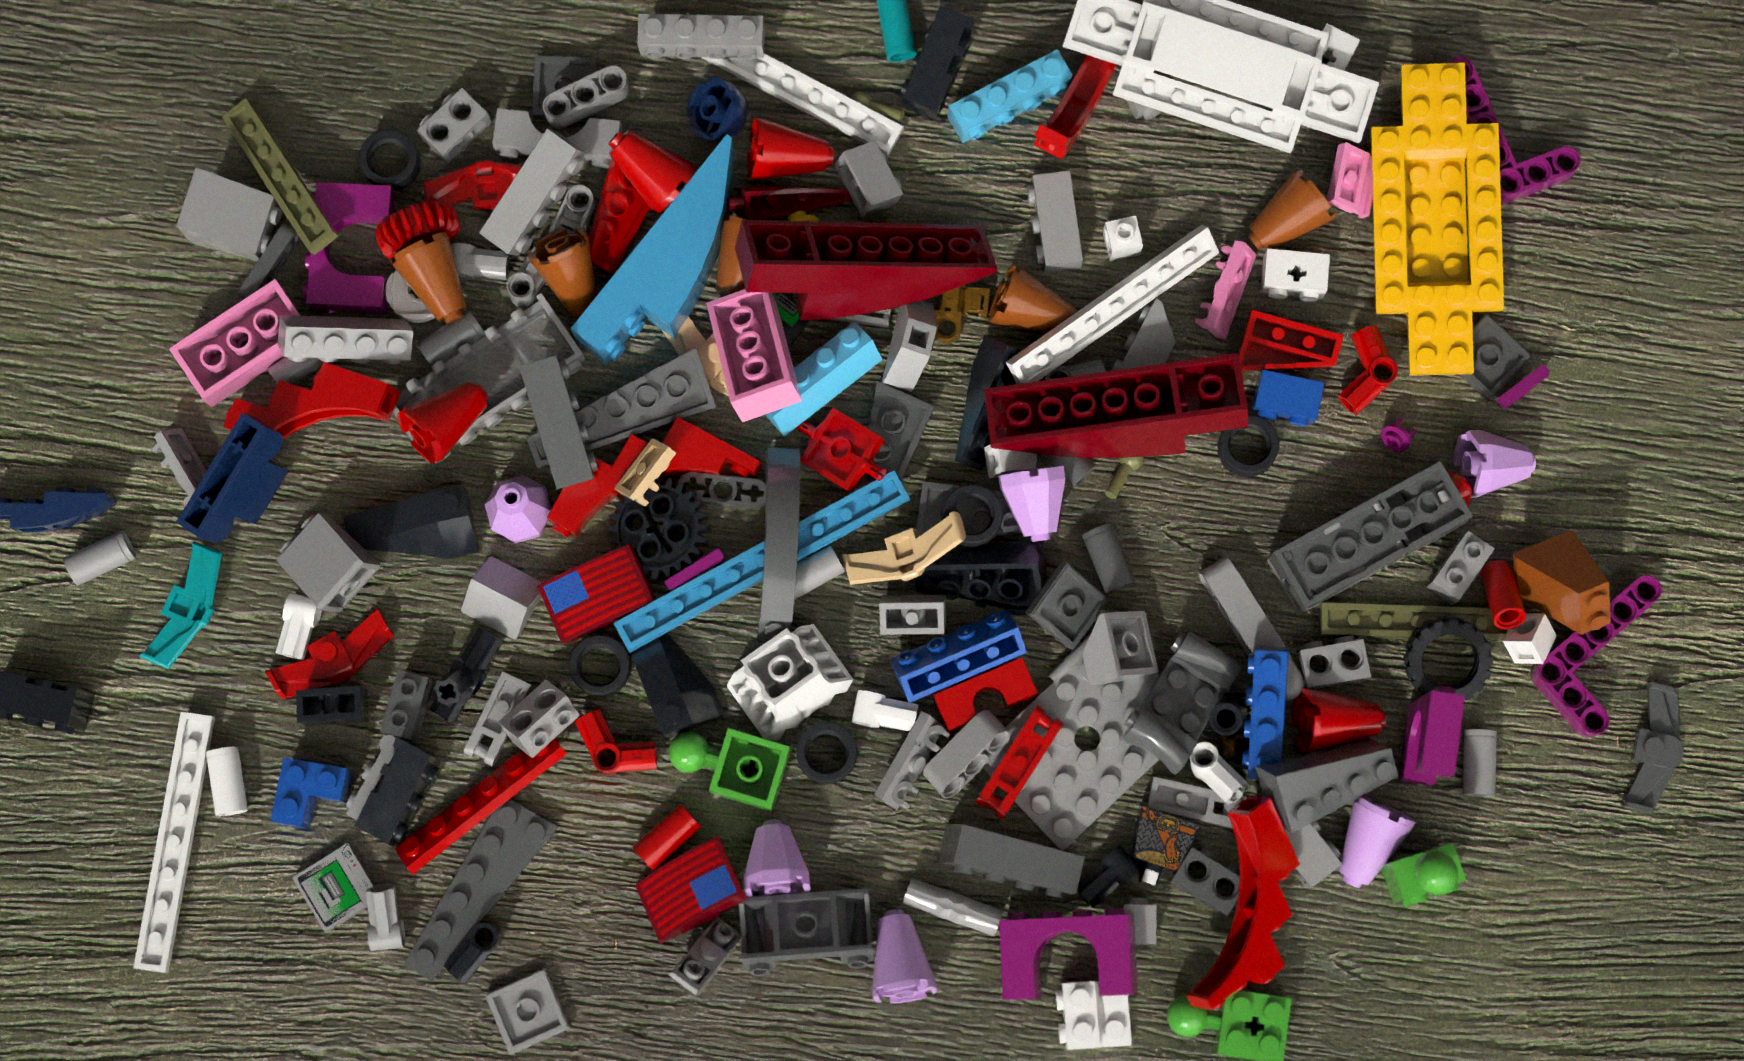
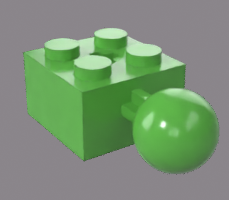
(691, 752)
(1427, 872)
(1229, 1022)

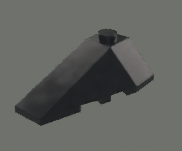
(425, 525)

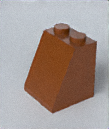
(1564, 582)

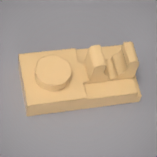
(644, 470)

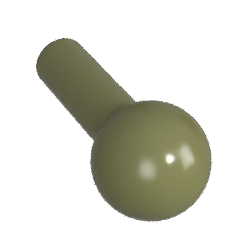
(886, 110)
(1127, 465)

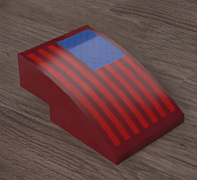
(596, 594)
(690, 890)

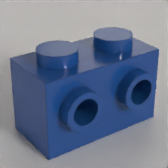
(1287, 398)

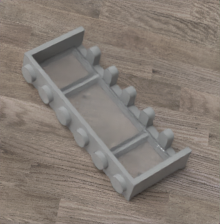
(495, 365)

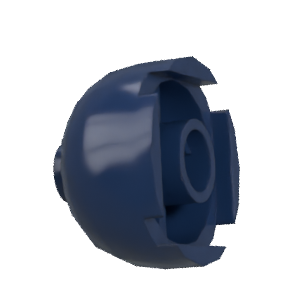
(717, 110)

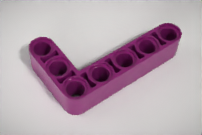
(1510, 171)
(1587, 647)

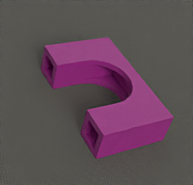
(329, 288)
(1431, 737)
(1025, 939)

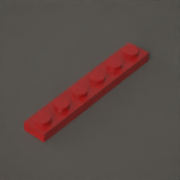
(476, 805)

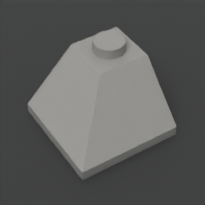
(1119, 648)

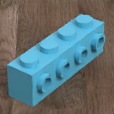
(1010, 96)
(827, 374)

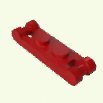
(1019, 762)

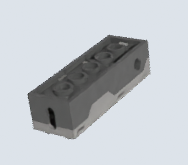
(1372, 536)

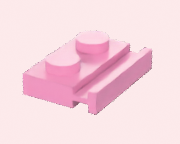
(1351, 181)

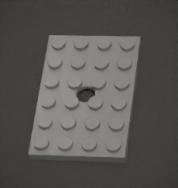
(1072, 784)

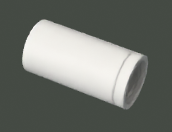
(226, 781)

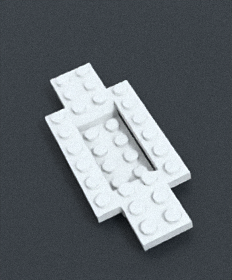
(1229, 52)

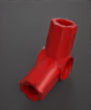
(1372, 355)
(629, 756)

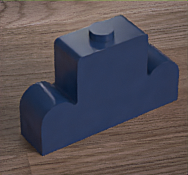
(237, 481)

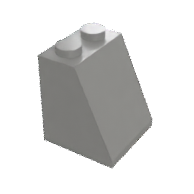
(228, 215)
(327, 563)

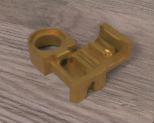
(961, 302)

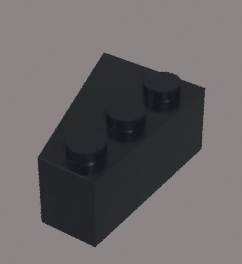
(44, 702)
(398, 793)

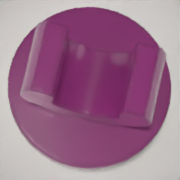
(1396, 437)

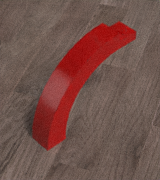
(1076, 107)

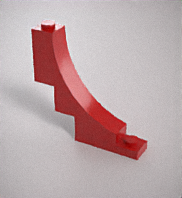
(694, 452)

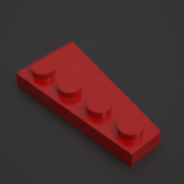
(616, 220)

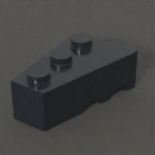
(938, 63)

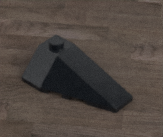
(987, 371)
(993, 575)
(675, 687)

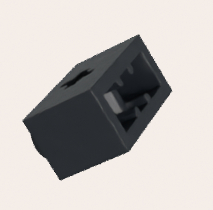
(332, 706)

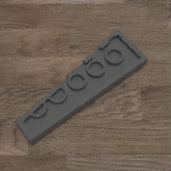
(642, 404)
(493, 864)

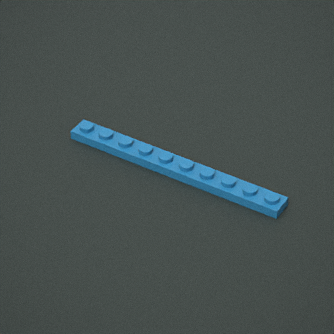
(747, 567)

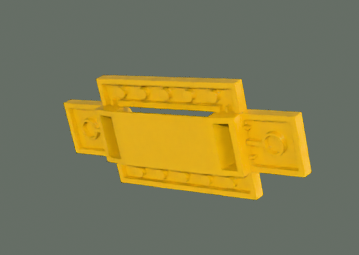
(1424, 219)

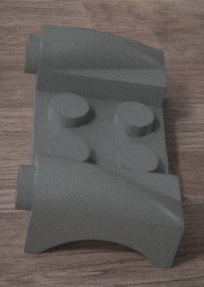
(1181, 700)
(806, 928)

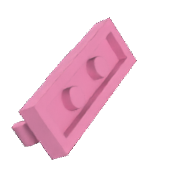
(1228, 289)

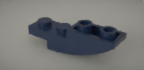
(59, 511)

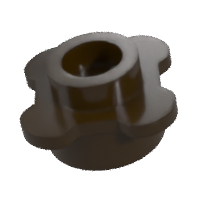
(1232, 747)

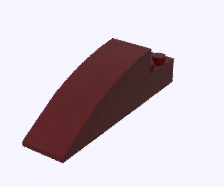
(859, 265)
(1119, 410)

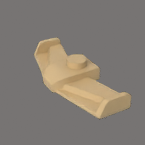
(690, 337)
(906, 553)

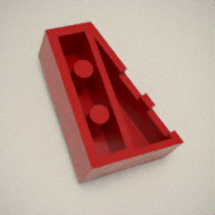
(1286, 345)

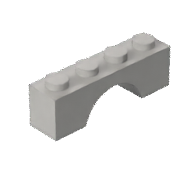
(517, 137)

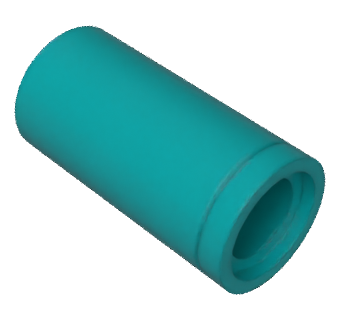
(896, 30)

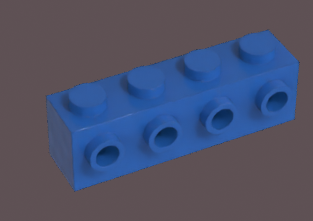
(958, 655)
(1268, 709)

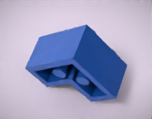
(301, 784)

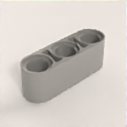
(593, 83)
(966, 754)

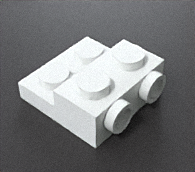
(1092, 1018)

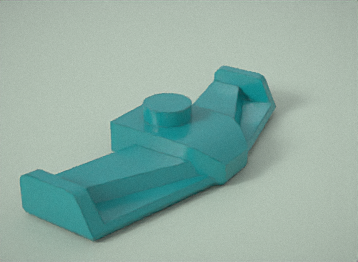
(188, 607)

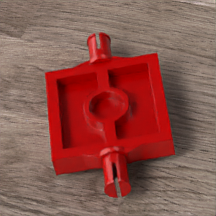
(841, 450)

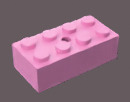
(214, 352)
(753, 353)

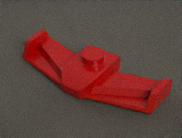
(481, 181)
(332, 659)

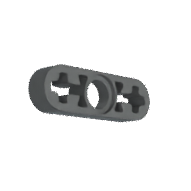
(271, 260)
(748, 484)

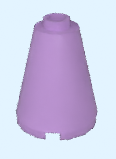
(1371, 839)
(900, 961)

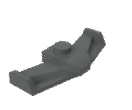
(1656, 749)

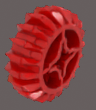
(415, 224)

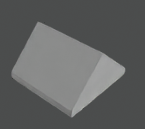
(501, 597)

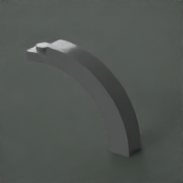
(780, 542)

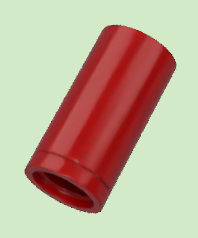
(1502, 594)
(666, 837)

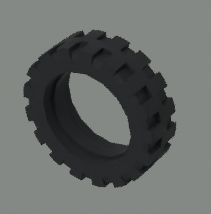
(1443, 626)

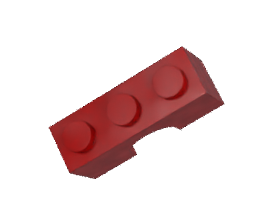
(1009, 680)

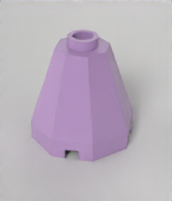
(1491, 461)
(1035, 500)
(518, 508)
(775, 862)

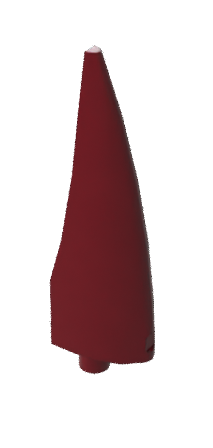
(783, 200)

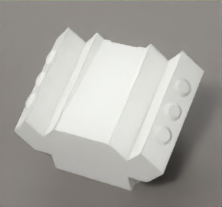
(788, 680)

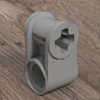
(570, 216)

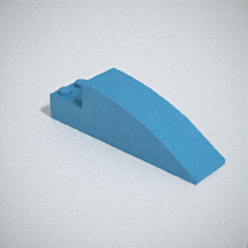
(667, 267)

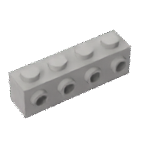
(701, 36)
(533, 193)
(345, 339)

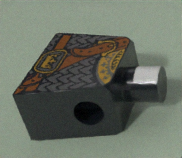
(1160, 843)

